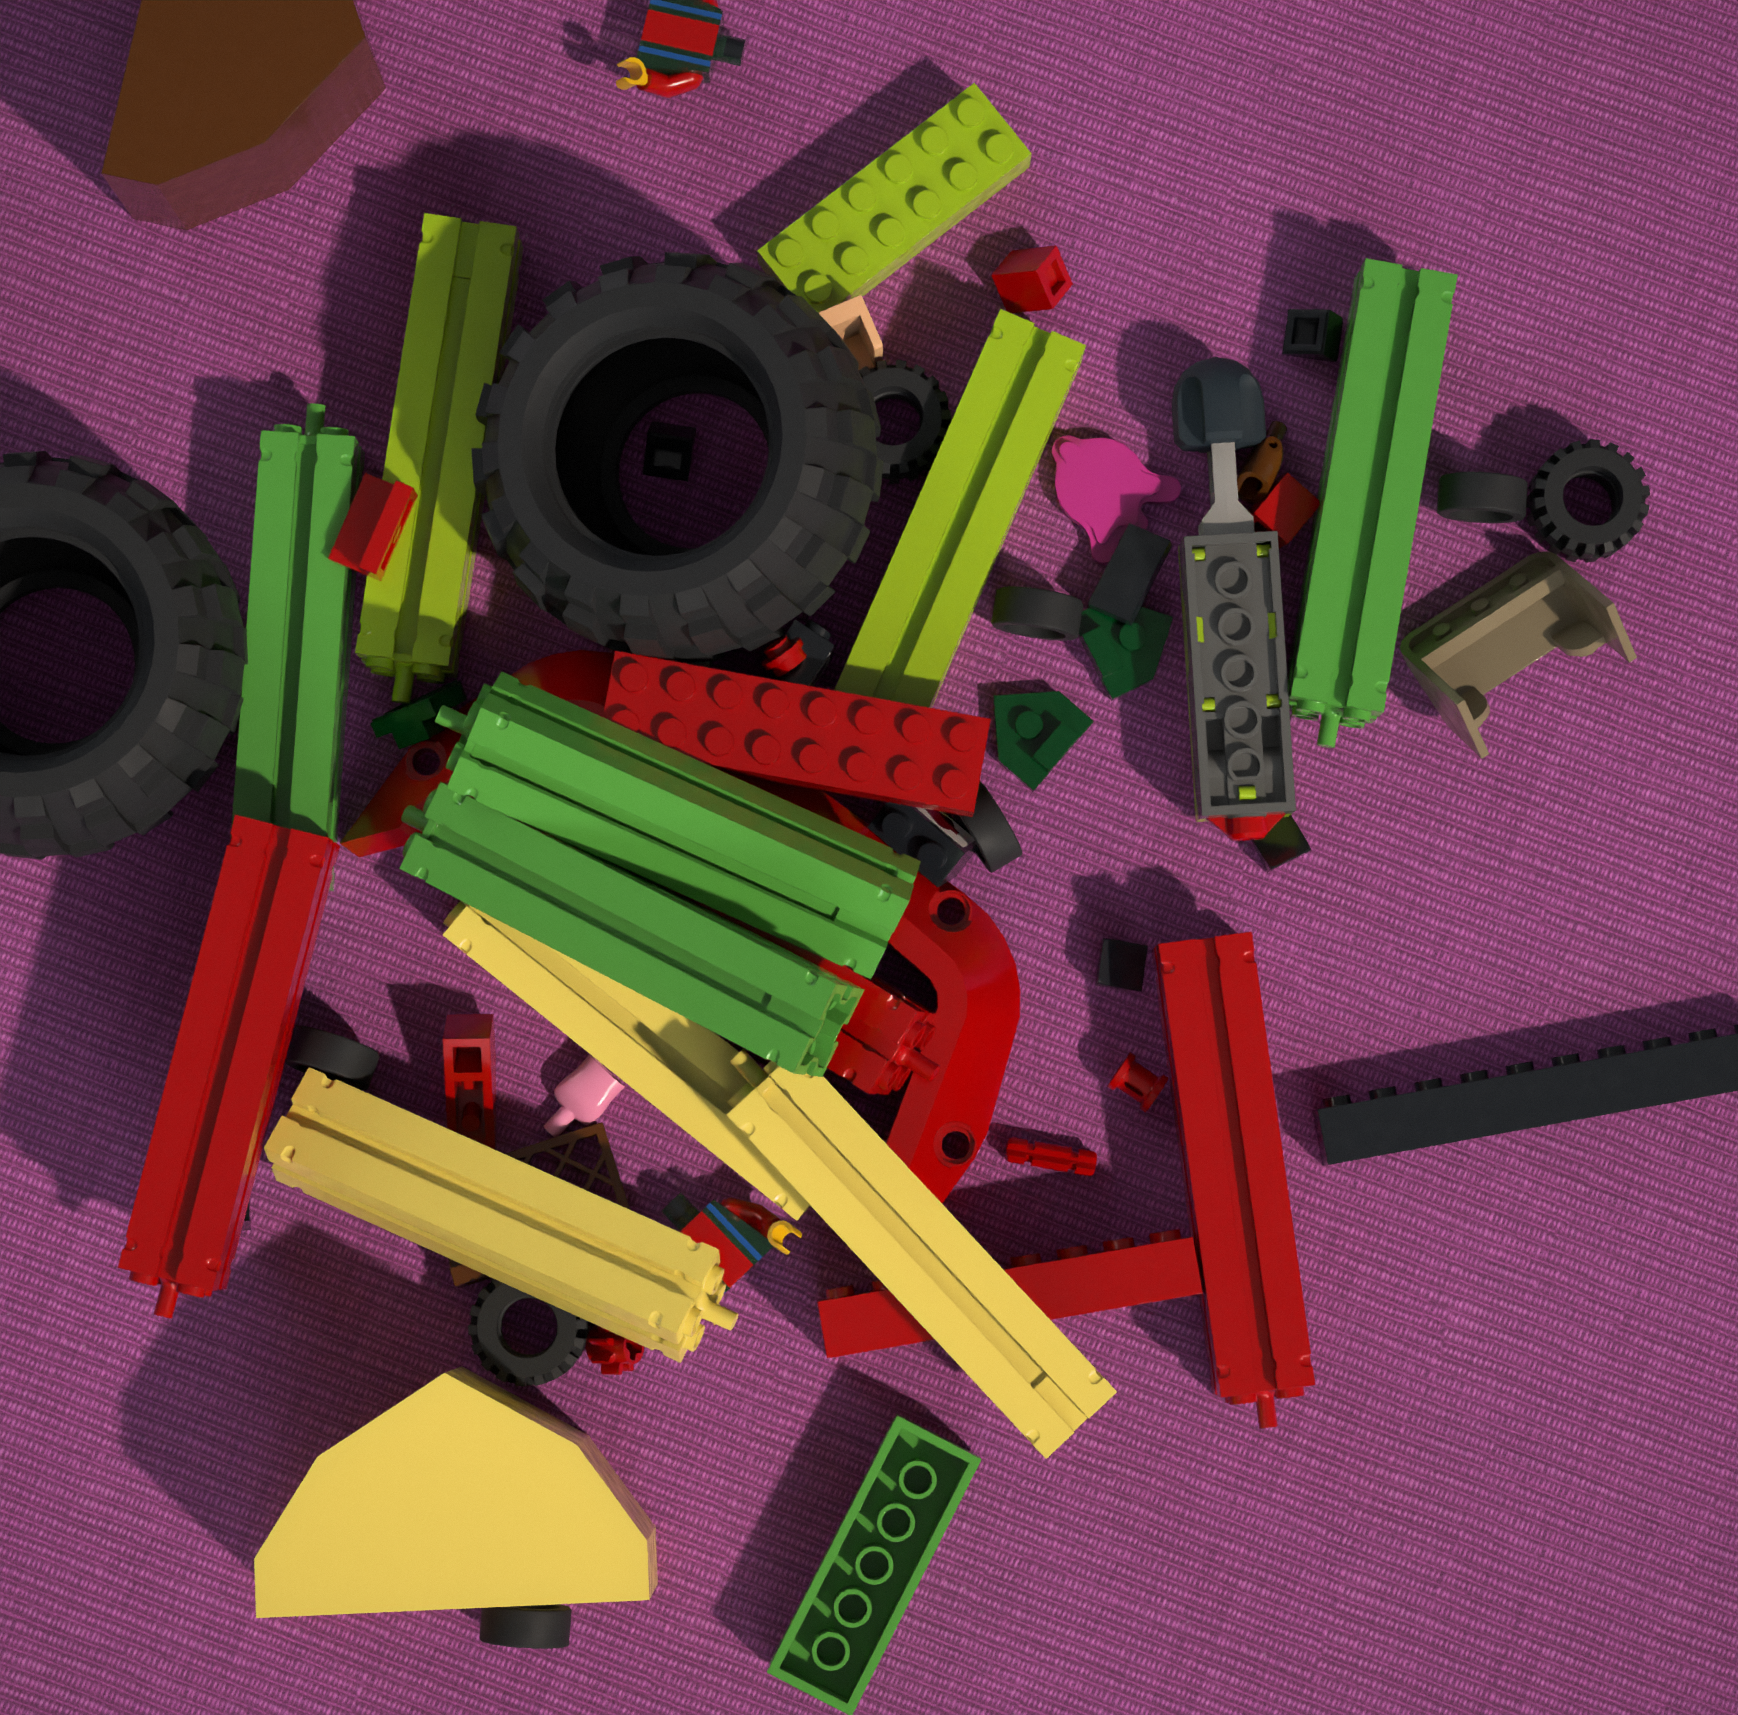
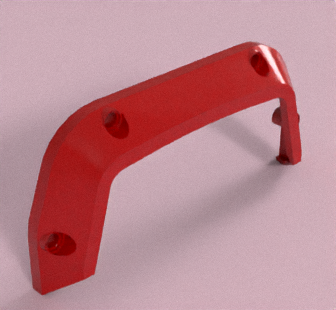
(963, 961)

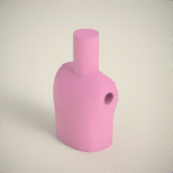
(583, 1095)

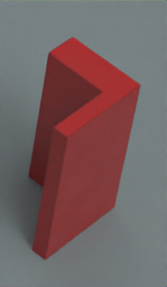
(373, 526)

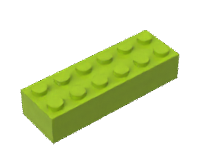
(897, 203)

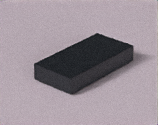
(1130, 574)

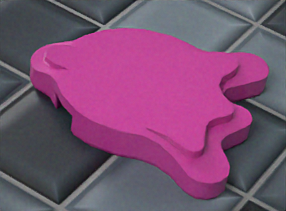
(1103, 489)

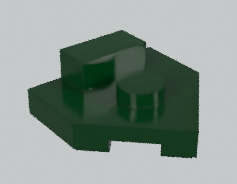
(1124, 653)
(416, 720)
(1036, 733)

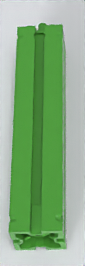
(1368, 496)
(298, 630)
(680, 822)
(631, 931)

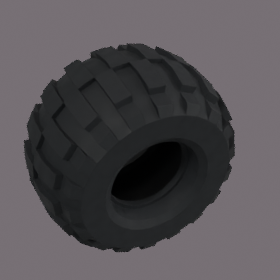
(587, 382)
(141, 555)

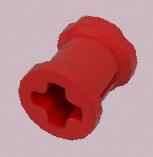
(1137, 1082)

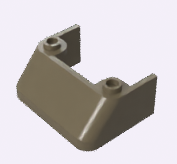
(1503, 631)

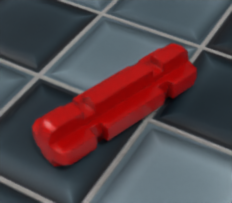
(1051, 1156)

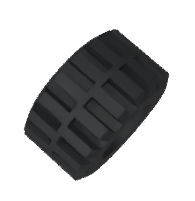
(930, 403)
(1609, 470)
(514, 1366)

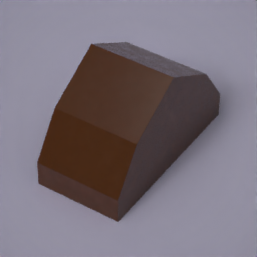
(233, 102)

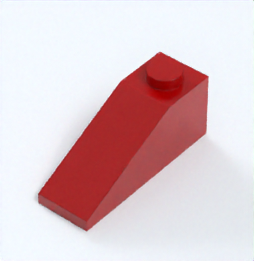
(470, 1076)

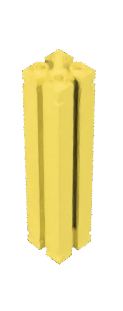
(648, 1046)
(499, 1216)
(919, 1251)

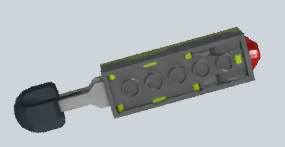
(1232, 617)

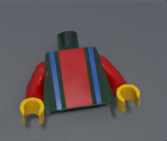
(680, 48)
(735, 1227)

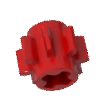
(612, 1351)

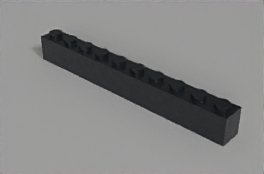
(1527, 1097)

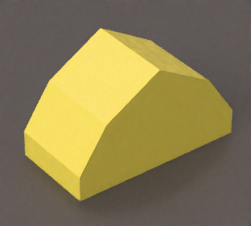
(457, 1507)

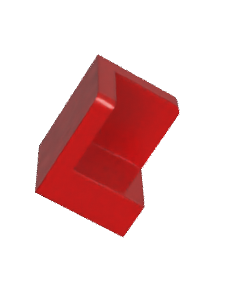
(1032, 279)
(1284, 509)

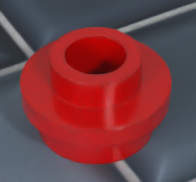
(783, 655)

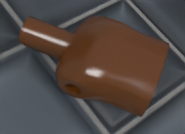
(1262, 465)

